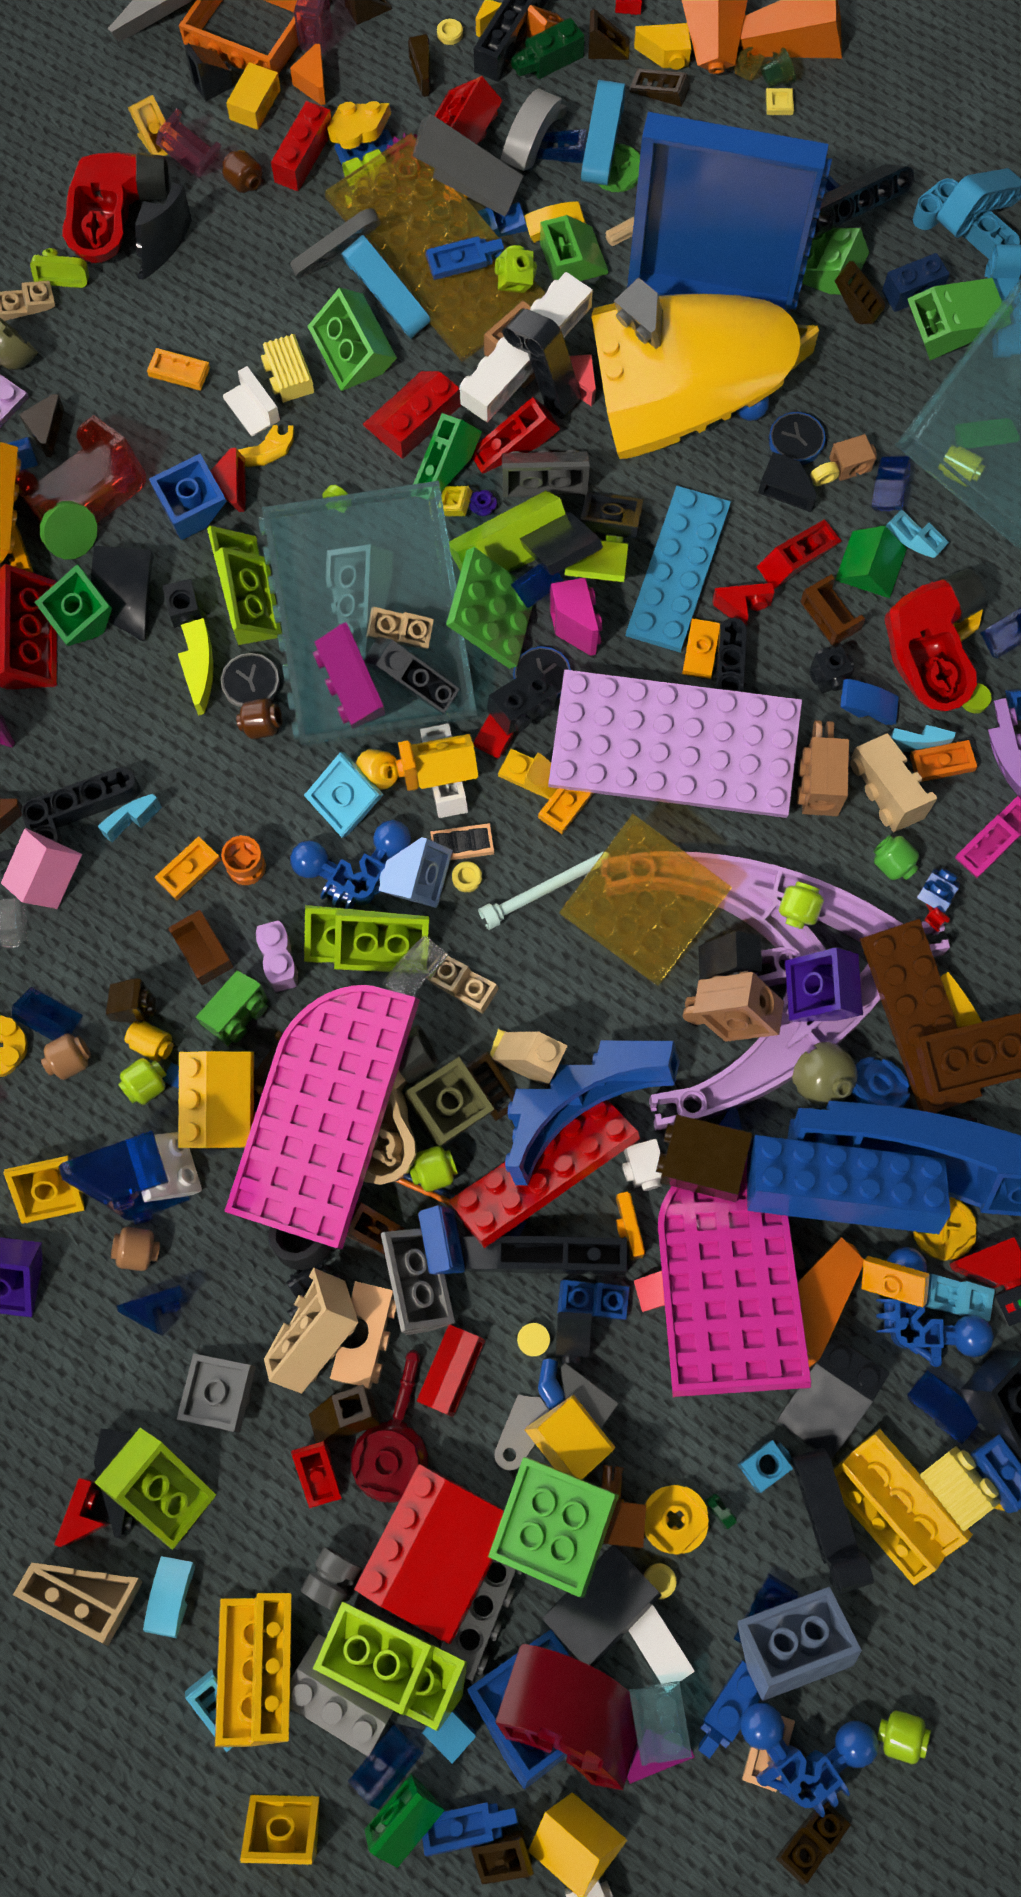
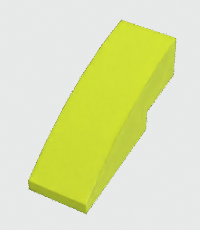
(197, 663)

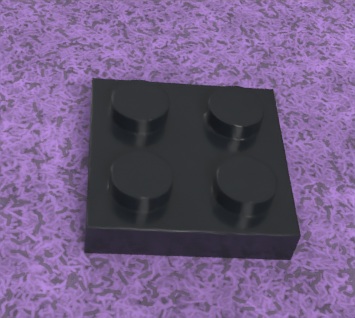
(612, 514)

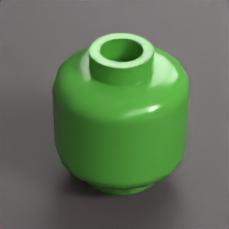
(896, 857)

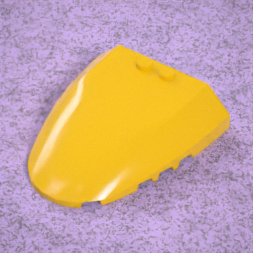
(710, 363)

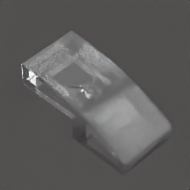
(415, 966)

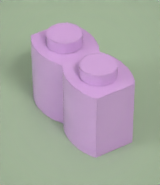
(277, 956)

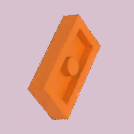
(943, 760)

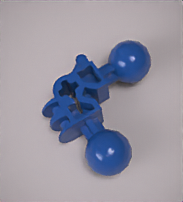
(311, 860)
(970, 1334)
(854, 1747)

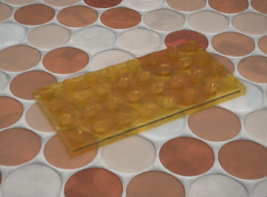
(422, 215)

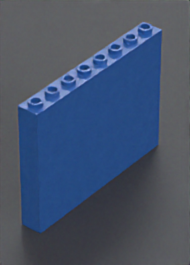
(725, 210)

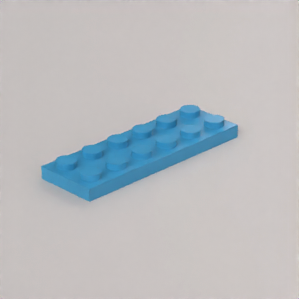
(678, 569)

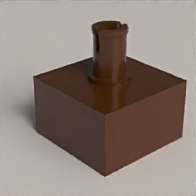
(628, 1519)

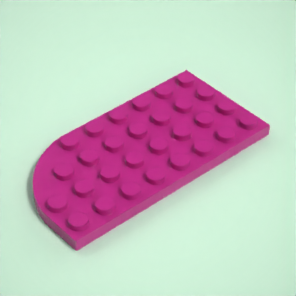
(322, 1113)
(729, 1296)

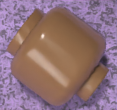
(66, 1056)
(134, 1248)

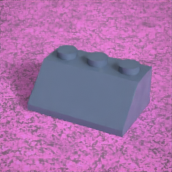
(797, 1643)

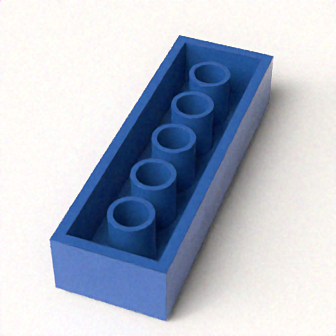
(847, 1184)

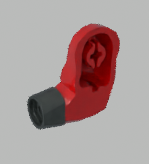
(101, 199)
(927, 643)

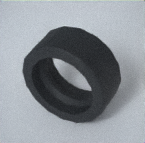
(301, 1260)

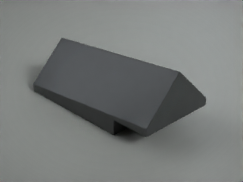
(466, 165)

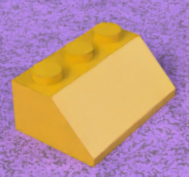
(215, 1099)

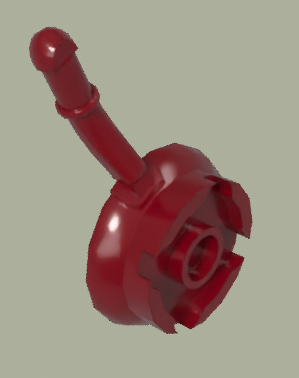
(390, 1452)

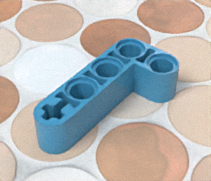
(603, 132)
(976, 195)
(984, 232)
(1004, 267)
(386, 286)

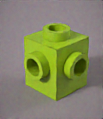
(515, 269)

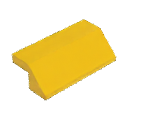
(897, 1507)
(253, 1671)

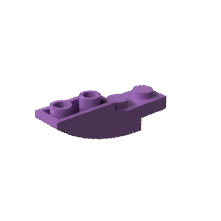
(1007, 744)

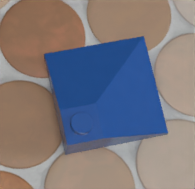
(487, 1694)

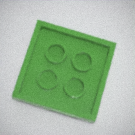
(489, 609)
(553, 1526)

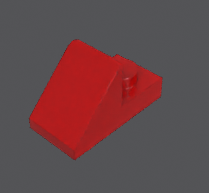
(735, 599)
(316, 1474)
(76, 1522)

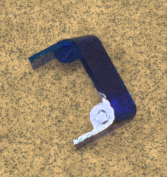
(119, 1175)

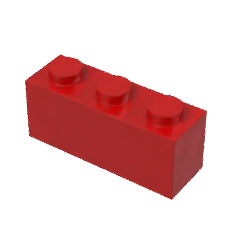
(301, 146)

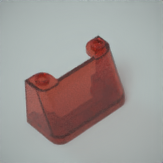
(97, 476)

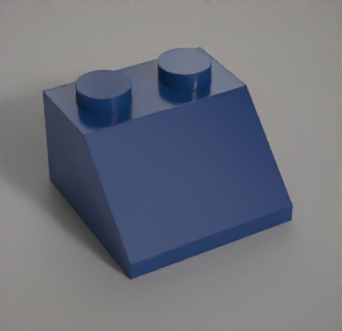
(188, 495)

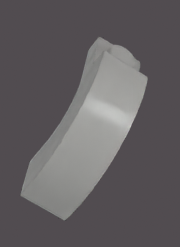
(530, 127)

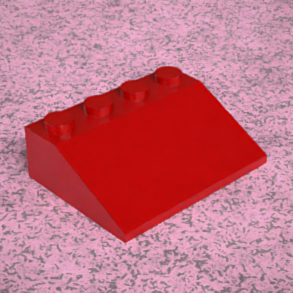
(432, 1554)

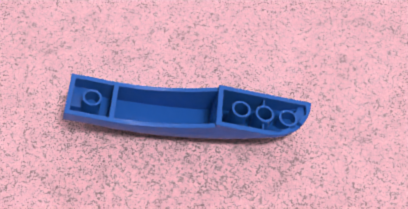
(980, 1159)

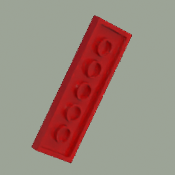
(584, 1145)

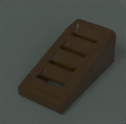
(420, 60)
(670, 94)
(872, 305)
(485, 1058)

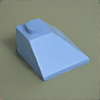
(417, 872)

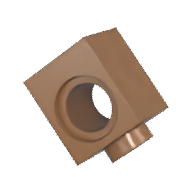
(853, 456)

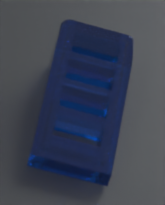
(573, 153)

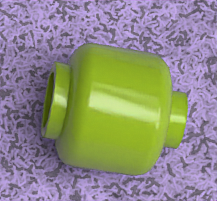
(801, 905)
(142, 1081)
(433, 1169)
(904, 1737)

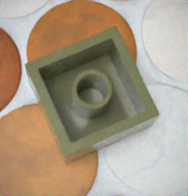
(448, 1102)

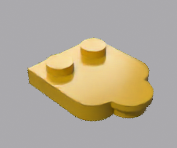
(358, 123)

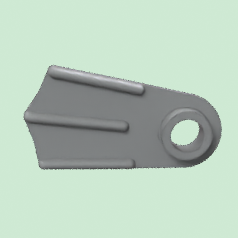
(523, 1413)

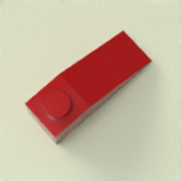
(520, 432)
(798, 553)

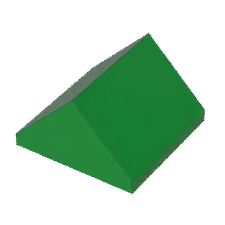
(872, 560)
(75, 607)
(402, 1822)

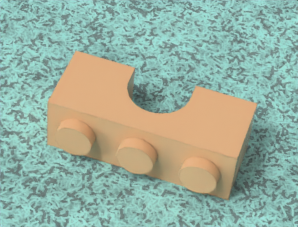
(360, 1364)

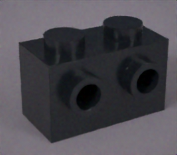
(522, 701)
(730, 955)

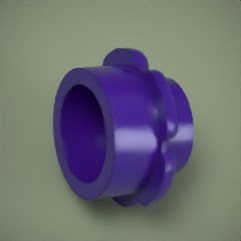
(482, 509)

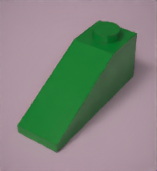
(448, 451)

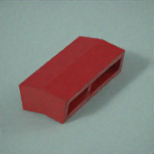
(451, 1370)

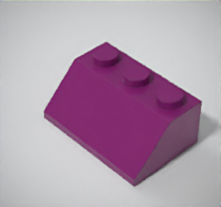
(348, 677)

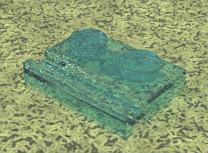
(660, 1723)

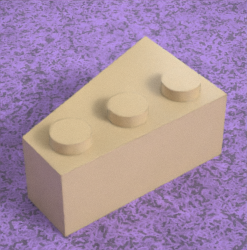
(891, 783)

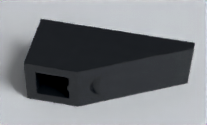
(410, 674)
(108, 1447)

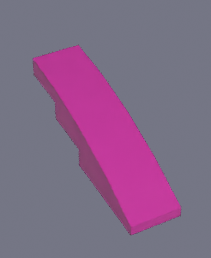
(992, 840)

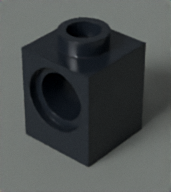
(177, 595)

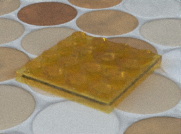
(645, 899)

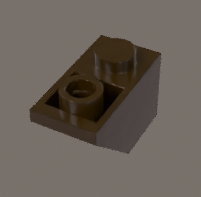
(130, 1001)
(344, 1415)

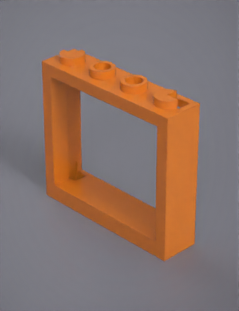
(233, 53)

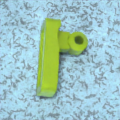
(59, 269)

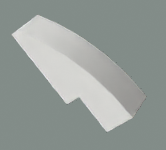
(448, 798)
(660, 1648)

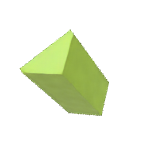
(501, 535)
(244, 585)
(360, 937)
(392, 1667)

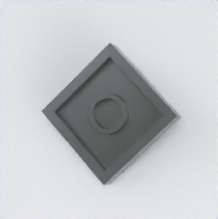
(216, 1393)

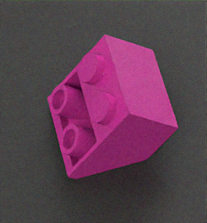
(574, 614)

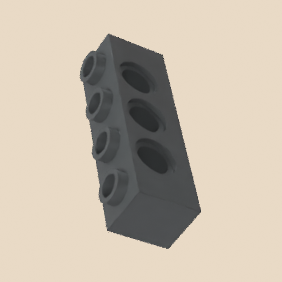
(486, 1625)

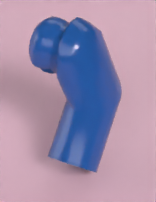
(548, 1385)

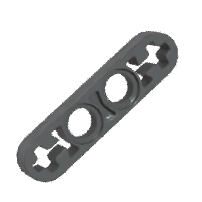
(335, 243)

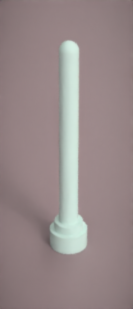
(496, 913)

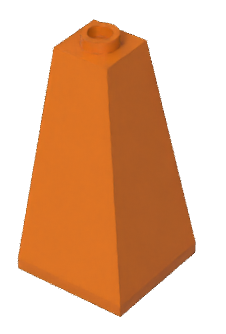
(799, 26)
(715, 31)
(825, 1292)

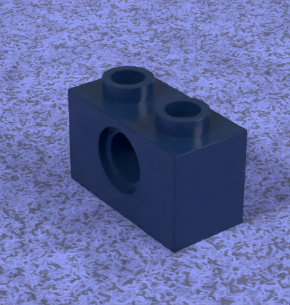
(913, 279)

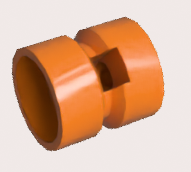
(243, 860)

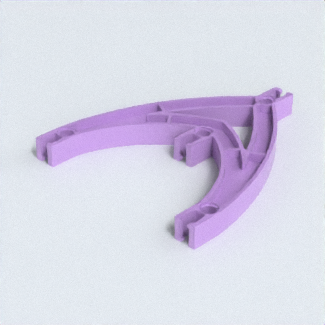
(771, 1059)

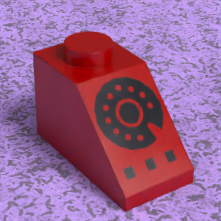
(993, 1265)

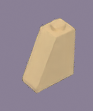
(530, 1055)

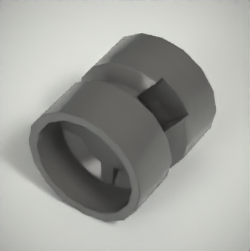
(331, 1578)

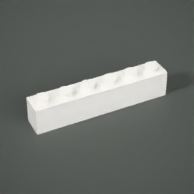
(508, 367)

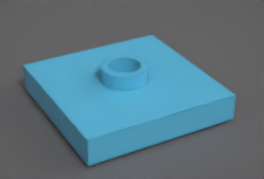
(343, 795)

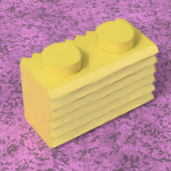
(288, 368)
(961, 1487)

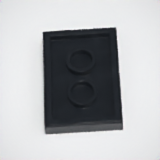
(561, 543)
(611, 1606)

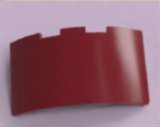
(573, 1709)

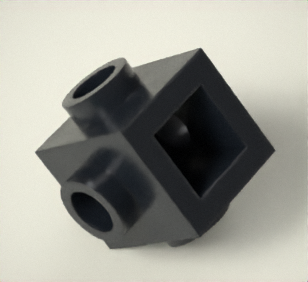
(831, 668)

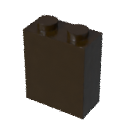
(704, 1157)

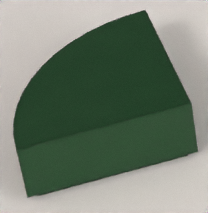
(723, 1514)

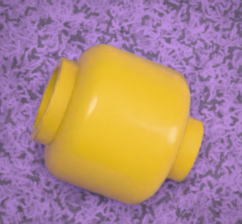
(378, 767)

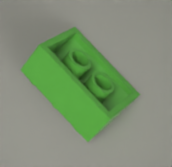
(351, 339)

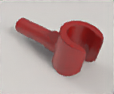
(936, 917)

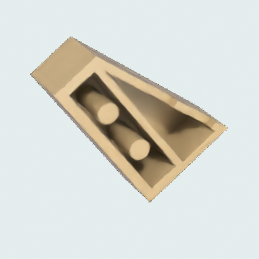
(314, 1334)
(80, 1598)

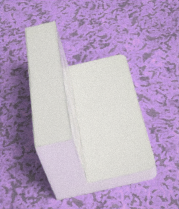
(252, 403)

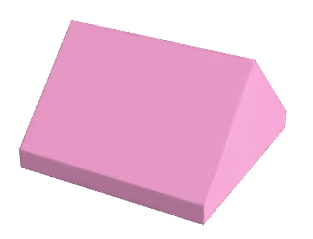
(40, 870)

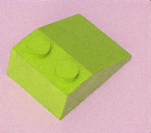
(604, 564)
(155, 1488)

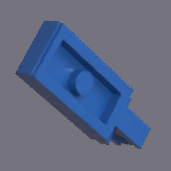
(462, 256)
(725, 1714)
(468, 1828)

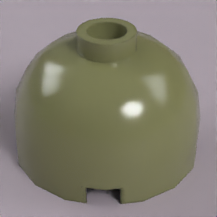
(13, 350)
(825, 1074)

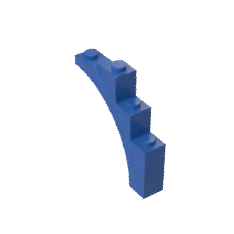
(576, 1088)

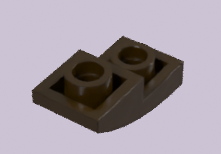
(812, 1842)

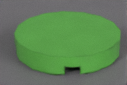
(624, 169)
(68, 530)

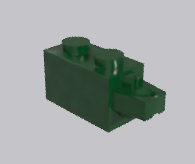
(550, 50)

